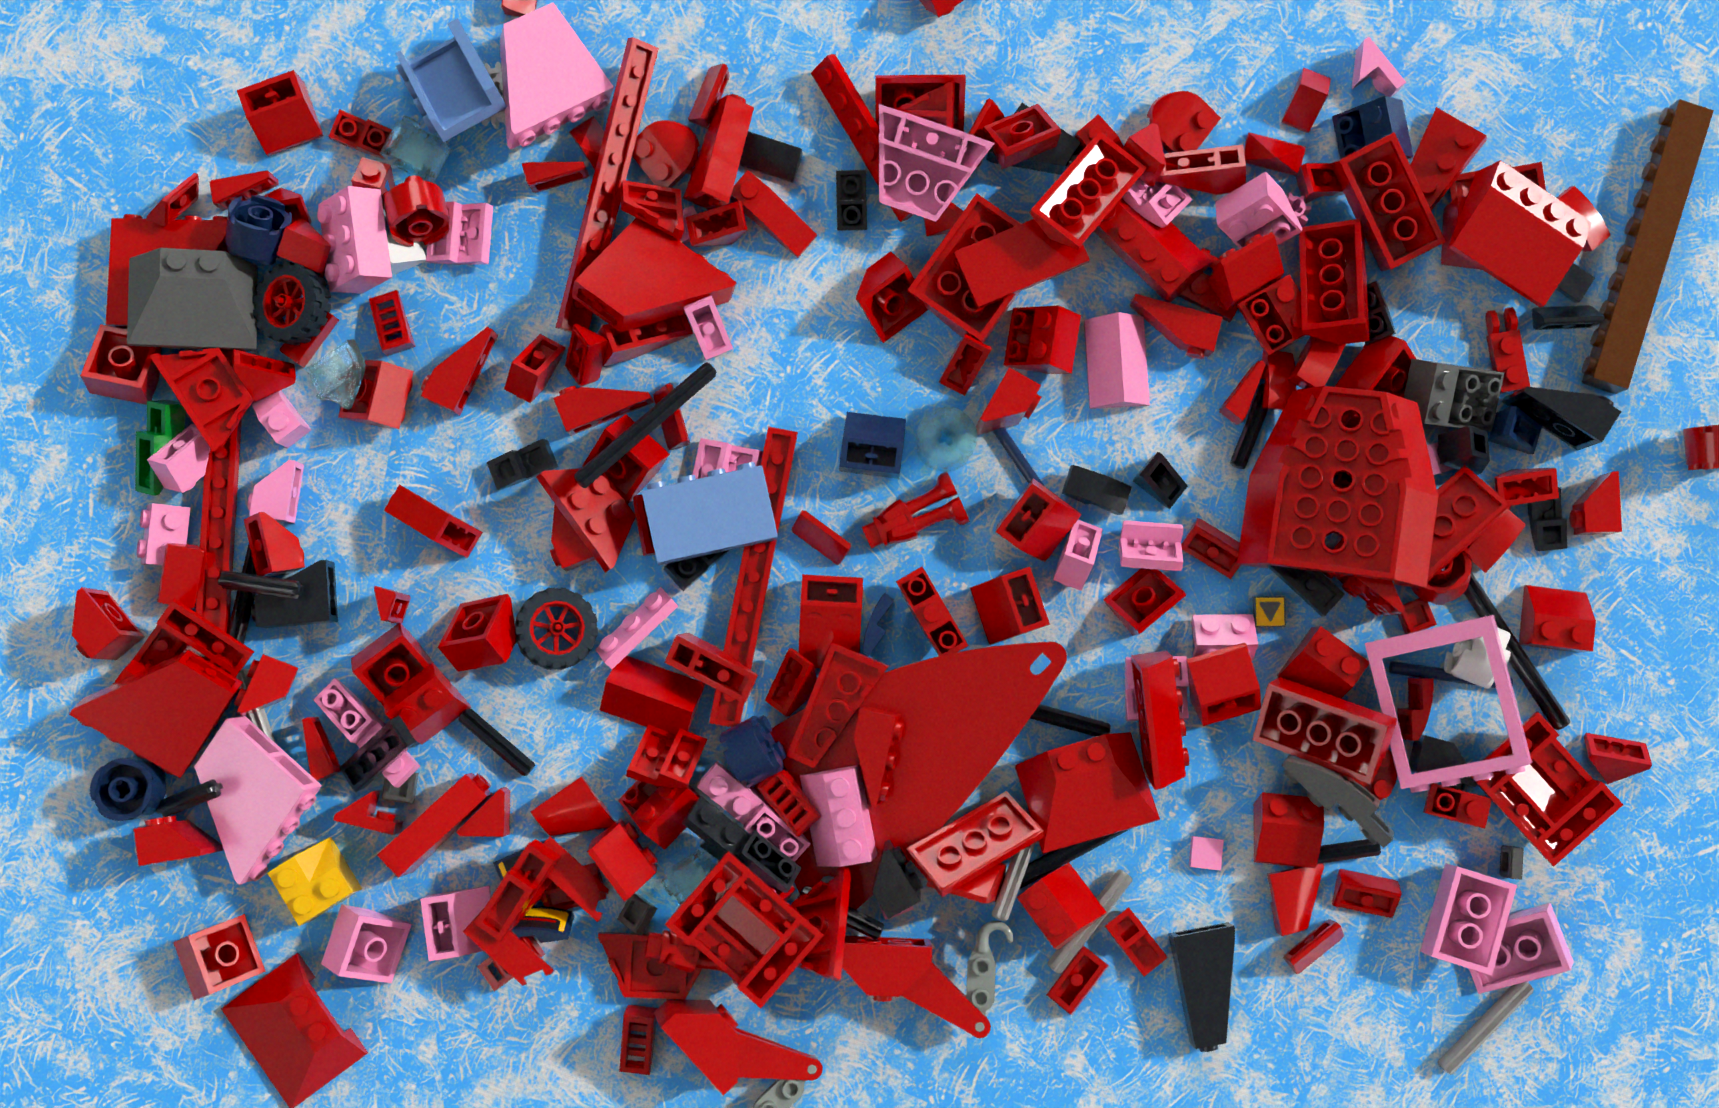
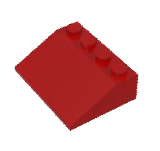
(1518, 232)
(941, 283)

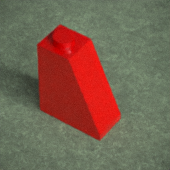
(433, 521)

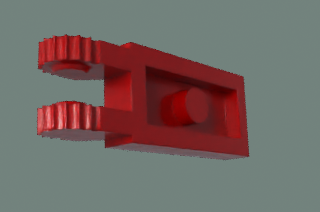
(1507, 350)

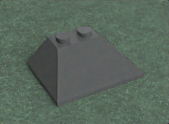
(192, 300)

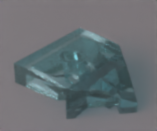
(339, 374)

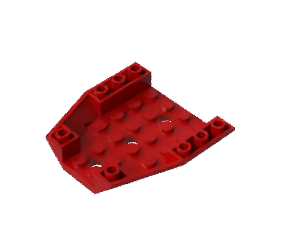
(1381, 515)

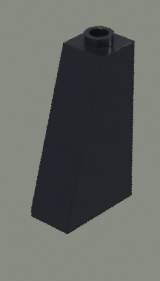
(1204, 980)

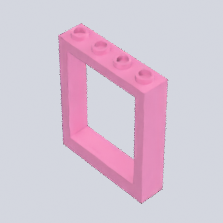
(1435, 637)

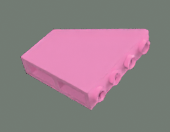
(547, 76)
(259, 796)

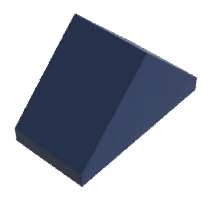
(1515, 430)

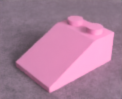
(1528, 951)

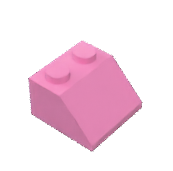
(365, 944)

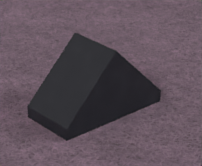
(1161, 480)

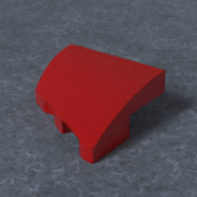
(573, 810)
(1294, 897)

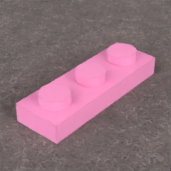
(636, 627)

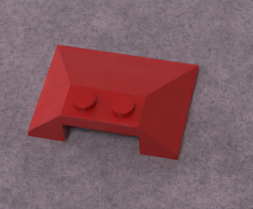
(185, 630)
(1086, 790)
(1554, 798)
(745, 929)
(292, 1032)

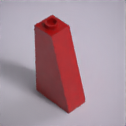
(720, 154)
(435, 825)

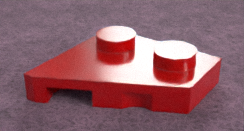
(654, 205)

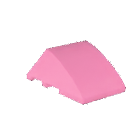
(923, 162)

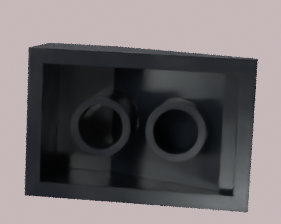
(1570, 416)

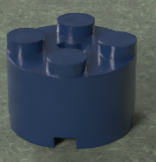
(256, 228)
(753, 751)
(121, 804)

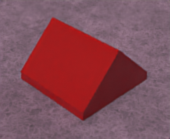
(1022, 135)
(1143, 599)

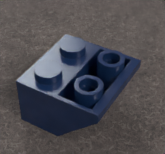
(1370, 123)
(872, 445)

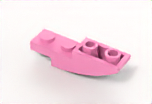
(360, 725)
(751, 810)

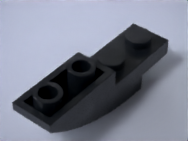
(752, 849)

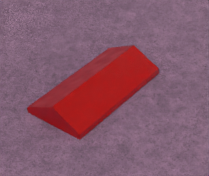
(1086, 192)

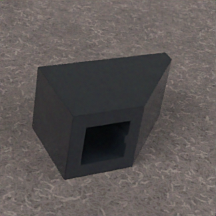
(1464, 447)
(1434, 754)
(893, 883)

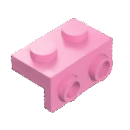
(161, 526)
(1151, 545)
(1222, 631)

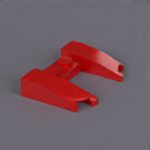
(515, 954)

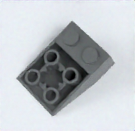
(1454, 394)

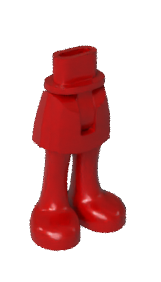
(897, 523)
(676, 953)

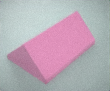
(1116, 361)

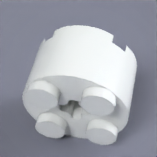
(1471, 661)

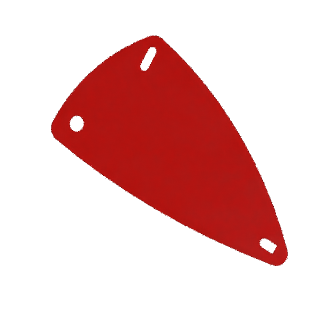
(957, 725)

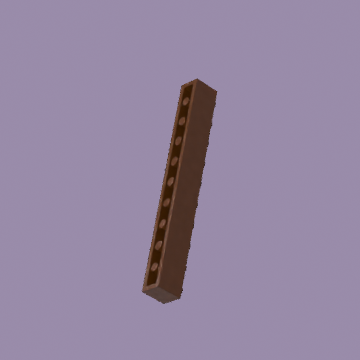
(1646, 246)

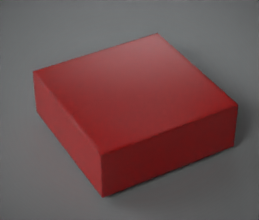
(1416, 616)

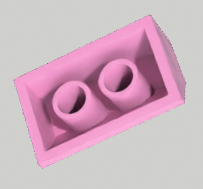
(845, 828)
(1468, 919)

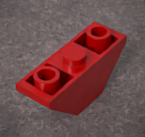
(931, 613)

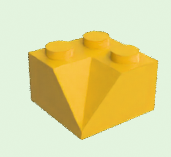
(314, 881)

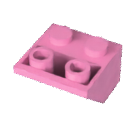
(1257, 209)
(446, 918)

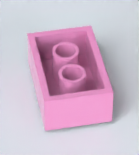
(358, 240)

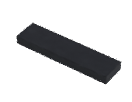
(377, 754)

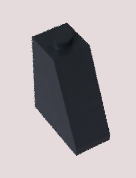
(1052, 160)
(314, 606)

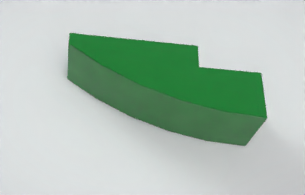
(164, 423)

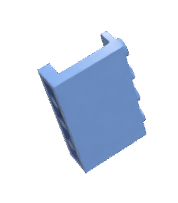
(451, 85)
(709, 513)

